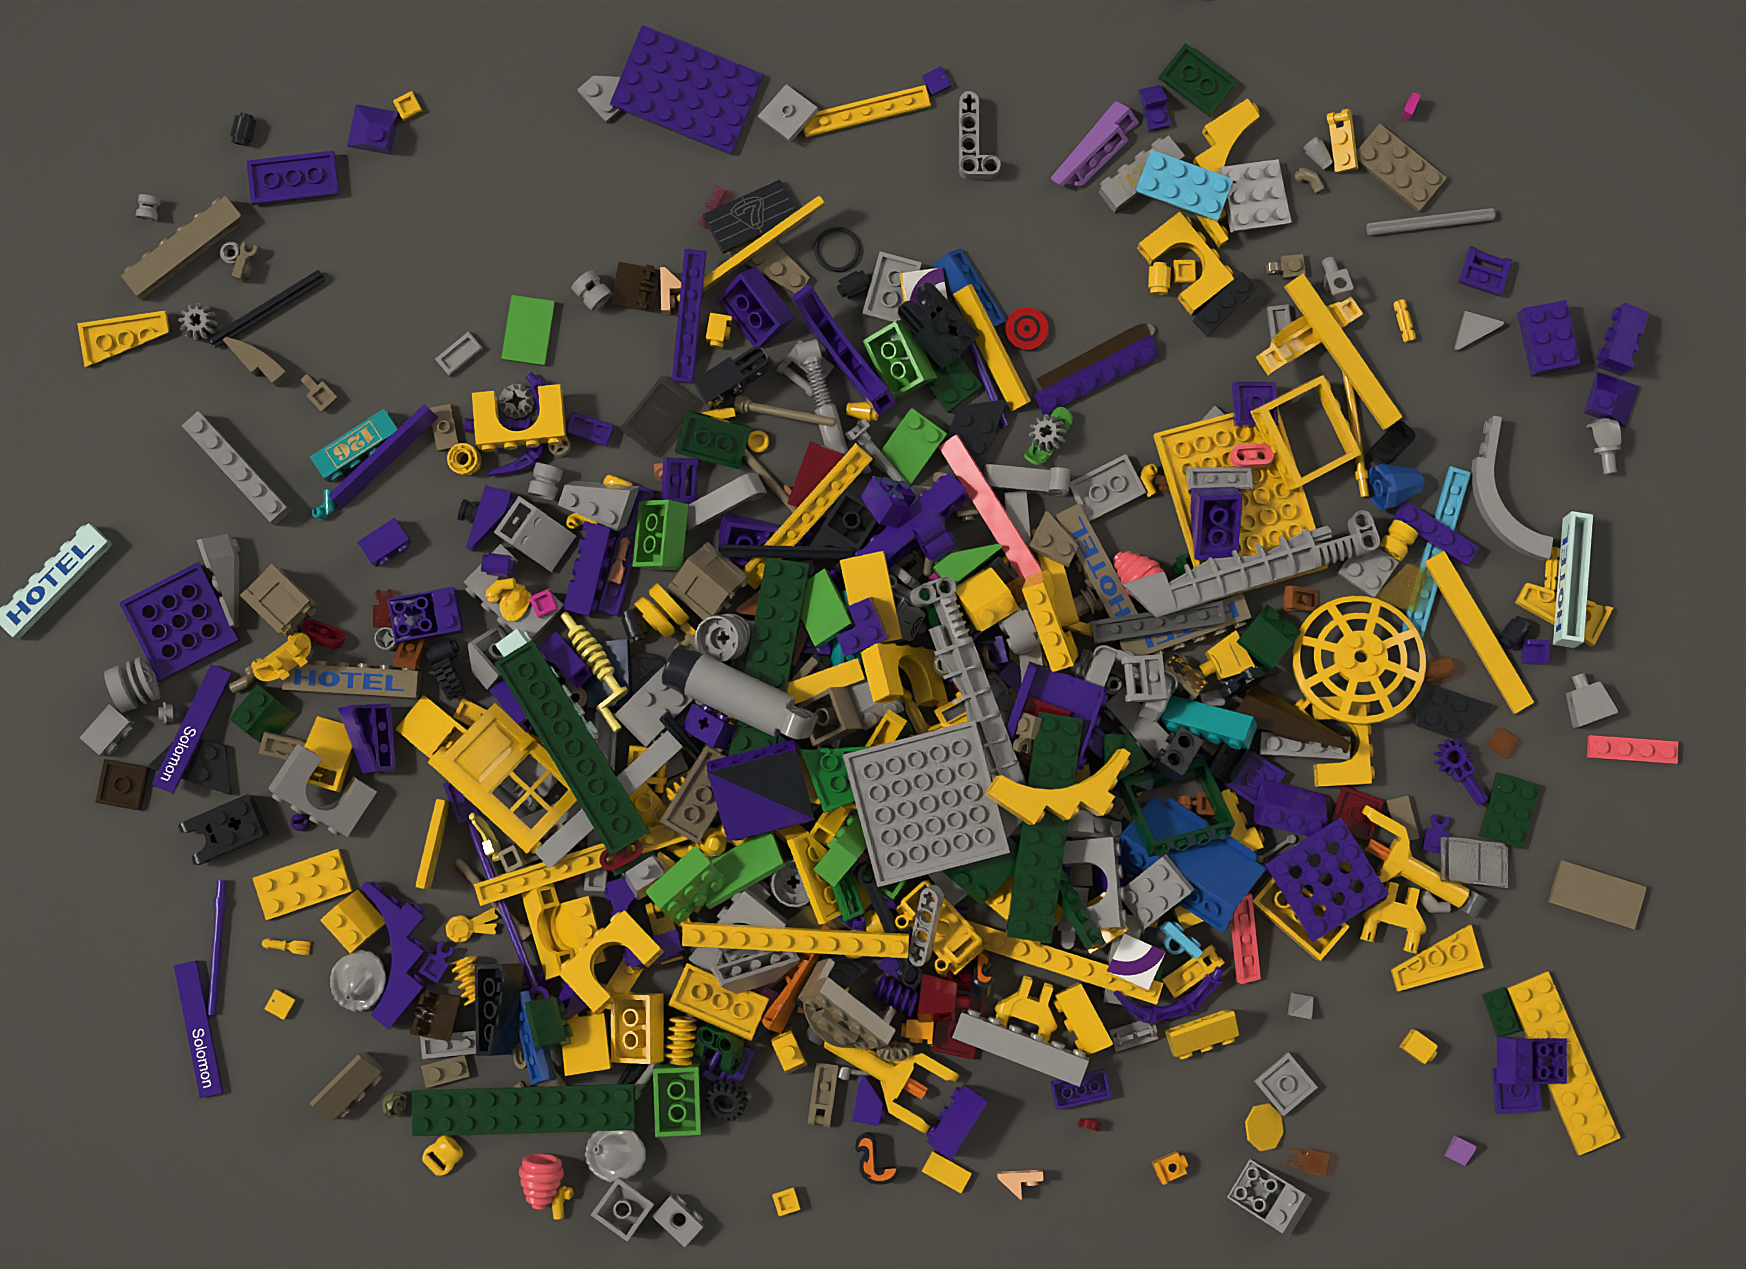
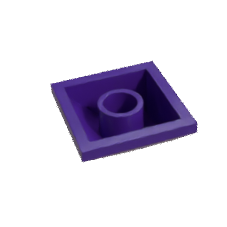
(373, 129)
(1610, 398)

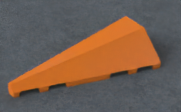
(781, 1010)

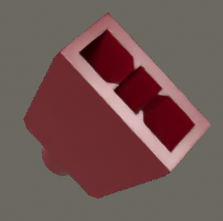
(940, 1000)

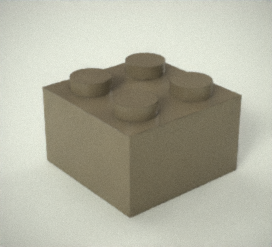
(835, 713)

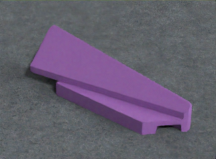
(1097, 146)

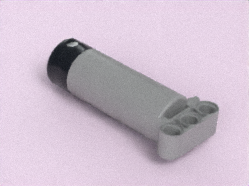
(736, 694)

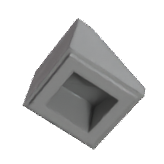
(1211, 698)
(1300, 1006)

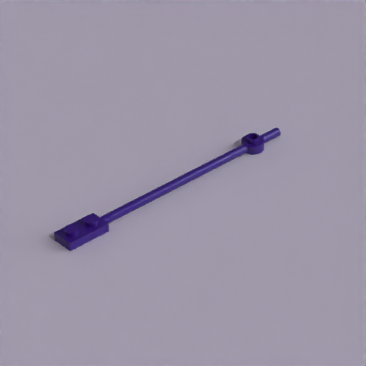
(462, 809)

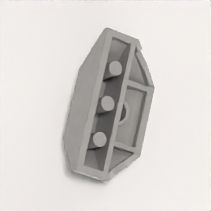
(749, 969)

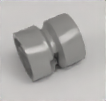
(597, 295)
(545, 481)

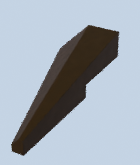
(1287, 721)

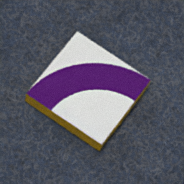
(913, 280)
(1135, 963)

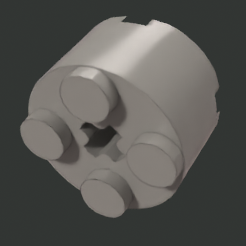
(1020, 630)

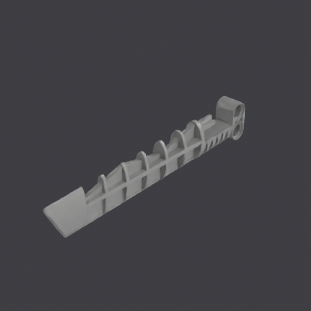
(1236, 574)
(968, 674)

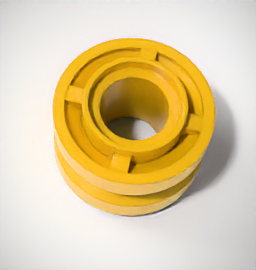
(455, 455)

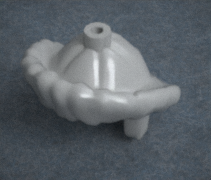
(358, 980)
(615, 1154)

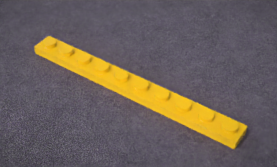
(569, 866)
(795, 939)
(1061, 962)

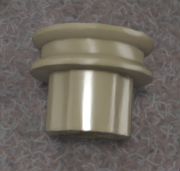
(1086, 602)

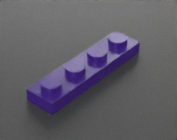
(1437, 533)

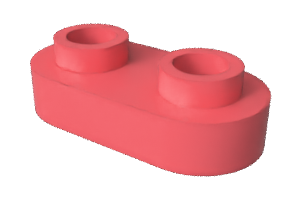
(1249, 455)

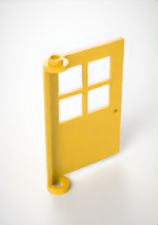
(485, 758)

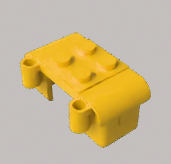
(955, 938)

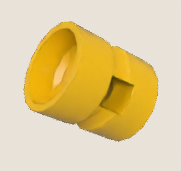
(1399, 537)

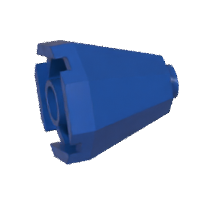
(1393, 485)

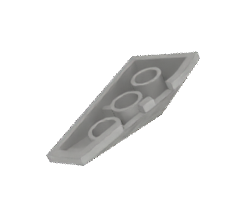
(222, 559)

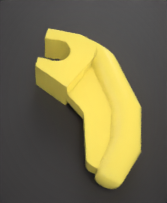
(490, 844)

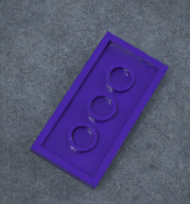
(292, 177)

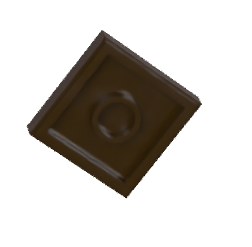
(122, 784)

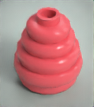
(1134, 566)
(540, 1178)

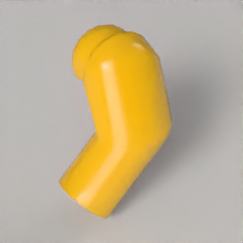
(1147, 477)
(499, 585)
(557, 1204)

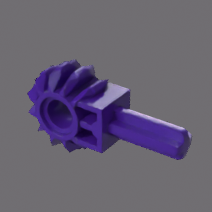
(1461, 769)

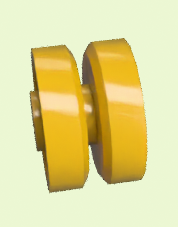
(659, 613)

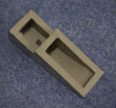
(257, 361)

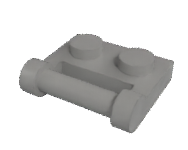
(793, 358)
(1151, 678)

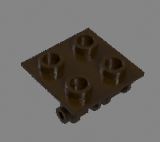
(635, 286)
(435, 1015)

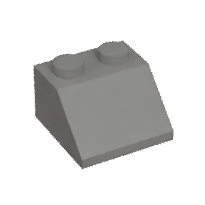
(870, 712)

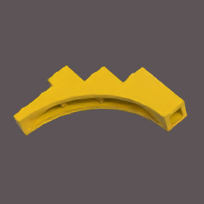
(1091, 794)
(830, 822)
(1249, 837)

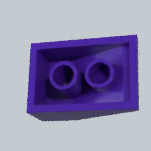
(1215, 521)

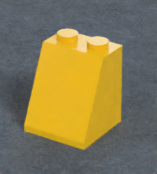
(589, 1045)

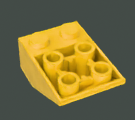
(430, 727)
(333, 745)

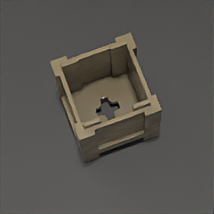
(707, 582)
(279, 600)

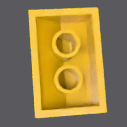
(577, 924)
(1082, 1019)
(637, 1028)
(1202, 1033)

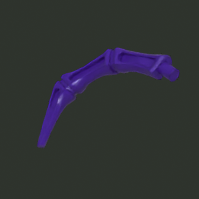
(533, 454)
(1181, 1007)

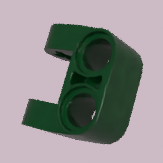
(722, 1041)

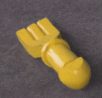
(295, 946)

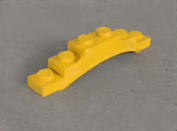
(1300, 337)

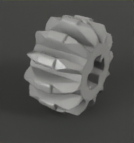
(202, 314)
(1049, 440)

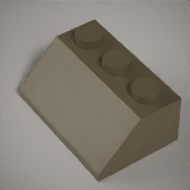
(348, 1087)

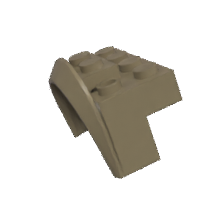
(866, 1027)

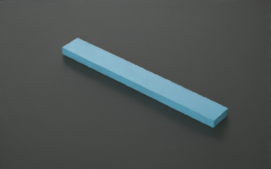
(1447, 514)

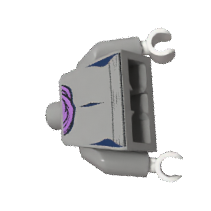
(909, 615)

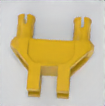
(283, 658)
(1397, 914)
(1029, 1008)

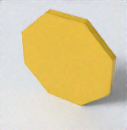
(1264, 1127)

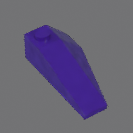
(749, 531)

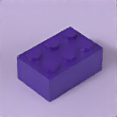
(1548, 338)

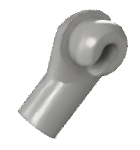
(1431, 903)

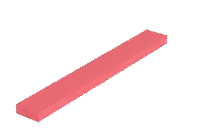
(990, 507)

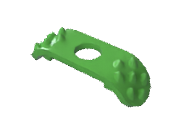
(1039, 457)

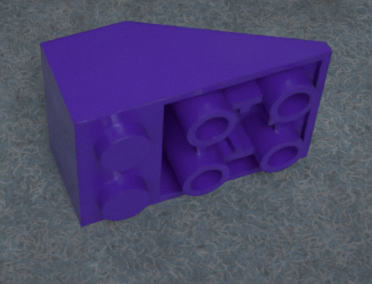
(426, 615)
(1531, 1060)

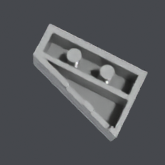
(600, 502)

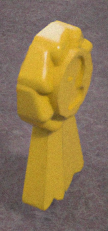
(461, 928)

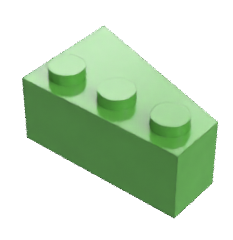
(843, 851)

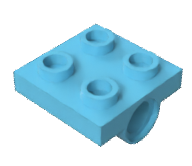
(1187, 944)

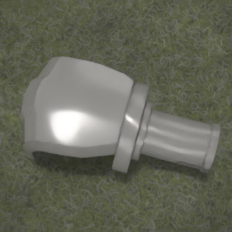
(1608, 438)

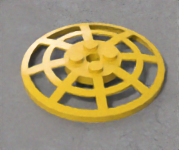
(1355, 671)

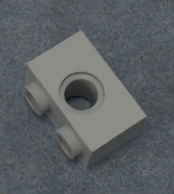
(681, 1232)

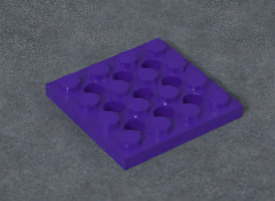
(144, 627)
(1353, 902)

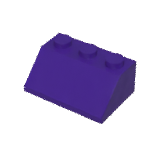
(755, 307)
(1289, 808)
(956, 1121)

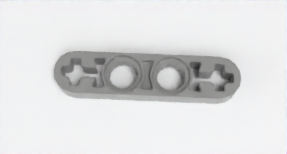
(923, 924)

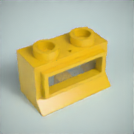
(951, 713)

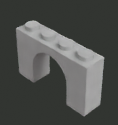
(479, 582)
(291, 787)
(1104, 854)
(747, 909)

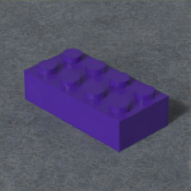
(1092, 1088)

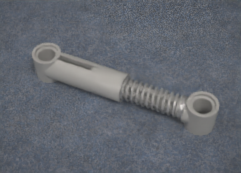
(810, 358)

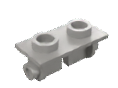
(1133, 1035)

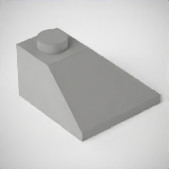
(484, 654)
(622, 1209)

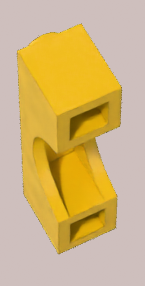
(541, 909)

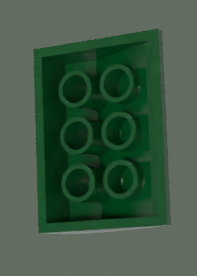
(985, 876)

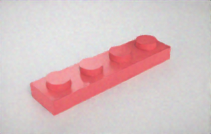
(1632, 749)
(1245, 942)

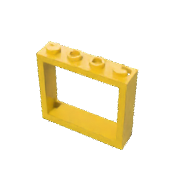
(1274, 440)

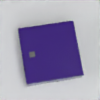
(936, 81)

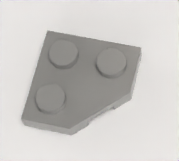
(598, 94)

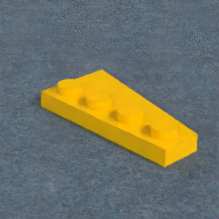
(116, 335)
(1543, 604)
(819, 891)
(1442, 960)

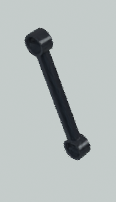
(886, 921)

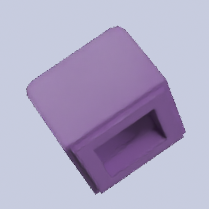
(1460, 1150)

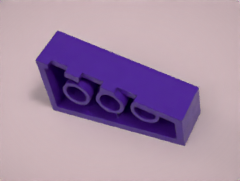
(589, 570)

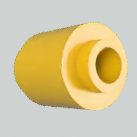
(1159, 278)

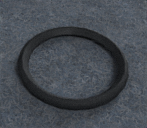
(835, 269)

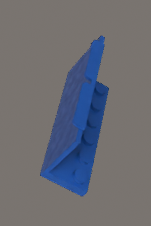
(1218, 870)

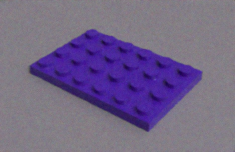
(686, 89)

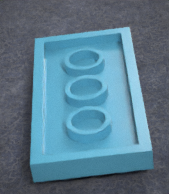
(1184, 185)

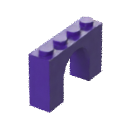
(559, 657)
(623, 899)

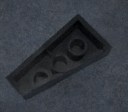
(496, 1007)

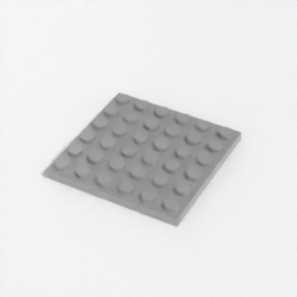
(926, 803)

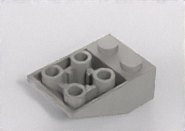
(535, 534)
(1269, 1198)

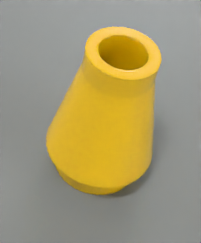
(861, 411)

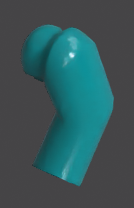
(325, 508)

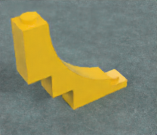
(1221, 136)

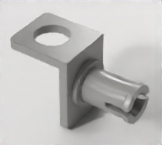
(1336, 280)

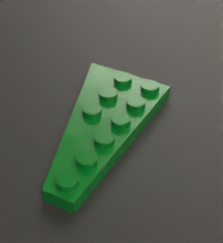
(830, 776)

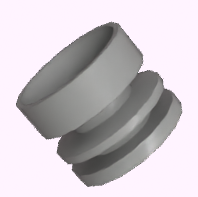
(711, 637)
(130, 685)
(783, 891)

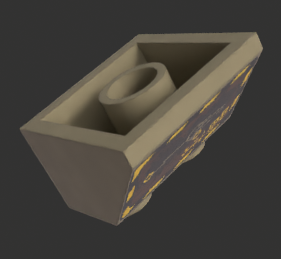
(1189, 680)

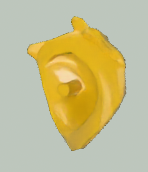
(514, 602)

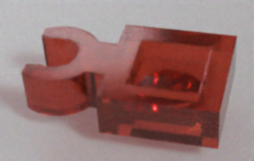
(381, 612)

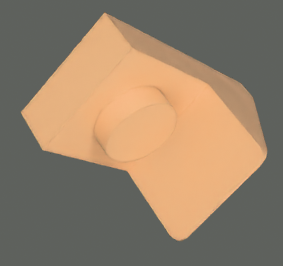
(669, 285)
(1013, 1179)

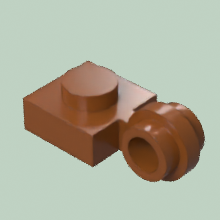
(1202, 804)

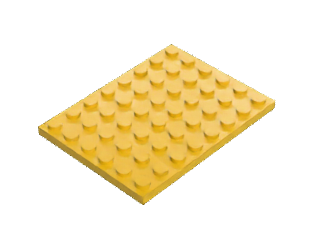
(1266, 509)

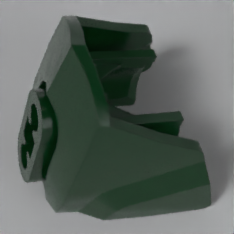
(1114, 741)

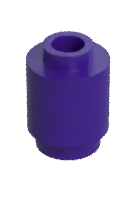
(497, 565)

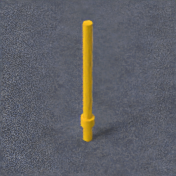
(1361, 473)

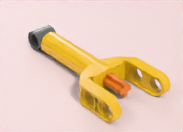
(1398, 861)
(892, 1075)

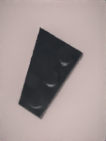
(843, 972)

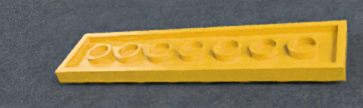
(1580, 1099)

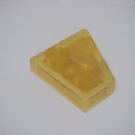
(1405, 588)

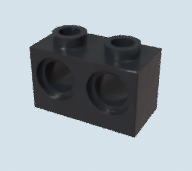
(1180, 755)

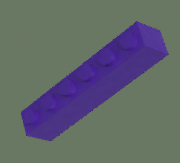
(897, 542)

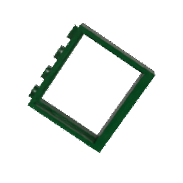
(1155, 779)

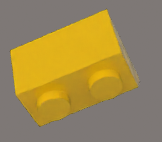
(985, 600)
(353, 921)

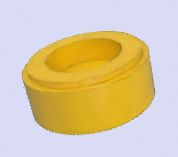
(758, 441)

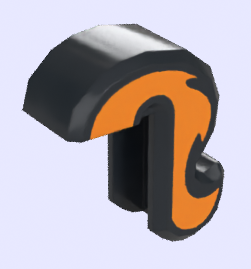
(980, 978)
(868, 1163)

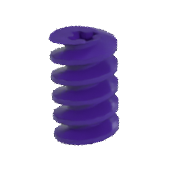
(896, 996)

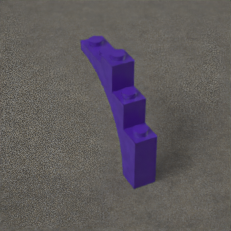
(841, 351)
(406, 953)

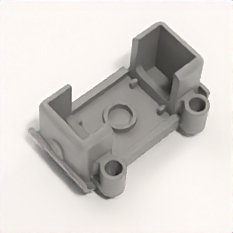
(1108, 661)
(644, 709)

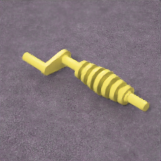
(594, 658)

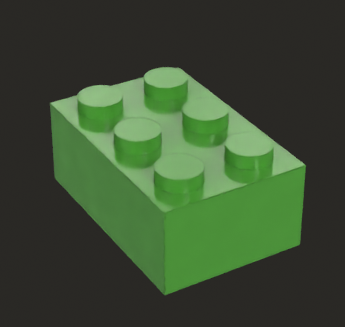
(899, 359)
(660, 535)
(686, 885)
(677, 1100)

